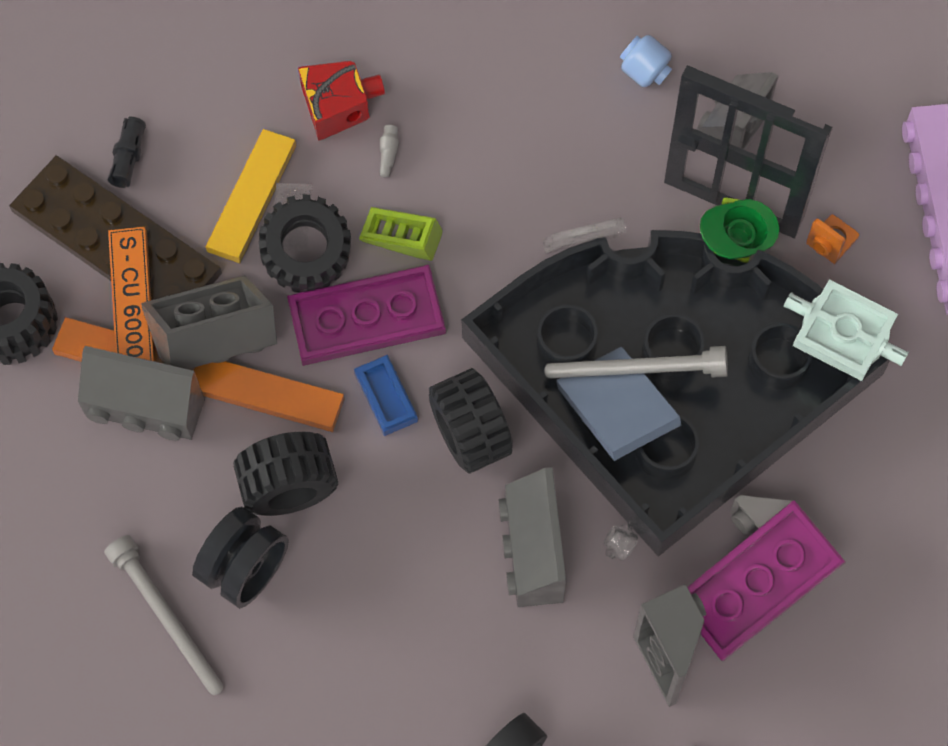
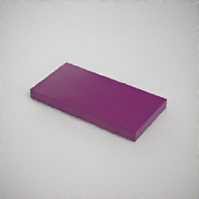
(366, 315)
(763, 579)

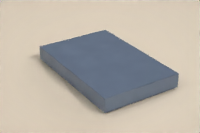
(620, 408)

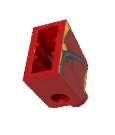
(337, 96)

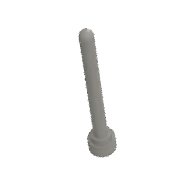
(711, 362)
(125, 555)

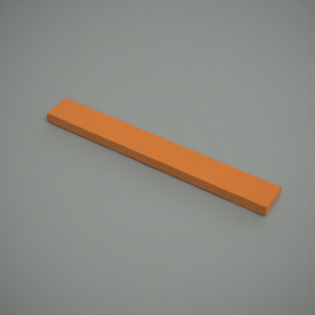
(225, 381)

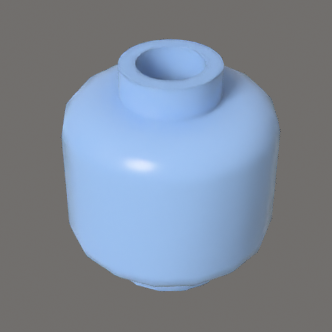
(646, 61)

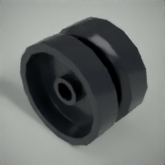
(240, 557)

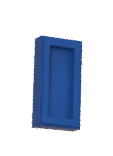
(386, 395)

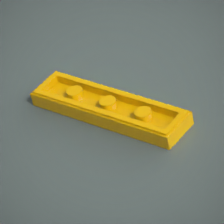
(251, 196)

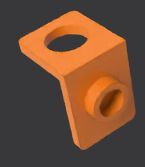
(828, 241)

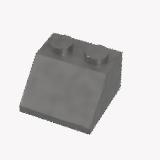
(745, 124)

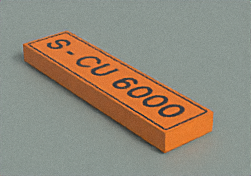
(129, 289)

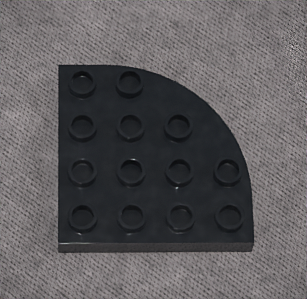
(667, 304)

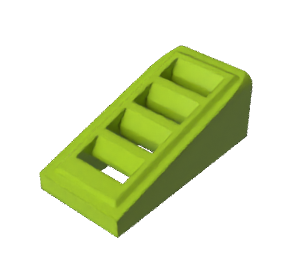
(423, 239)

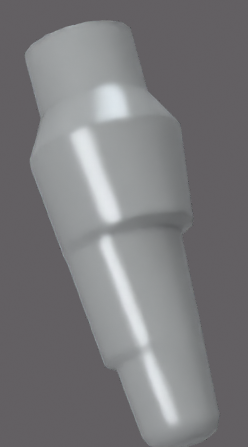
(388, 148)

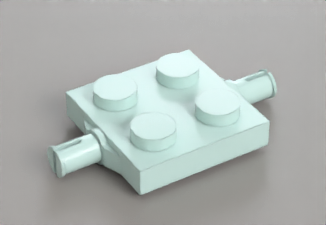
(845, 330)

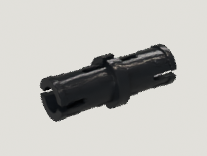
(126, 152)

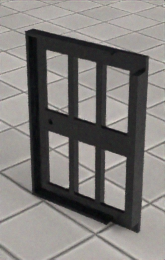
(687, 138)

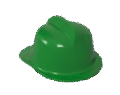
(739, 228)

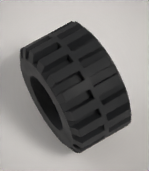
(299, 214)
(35, 322)
(470, 420)
(285, 473)

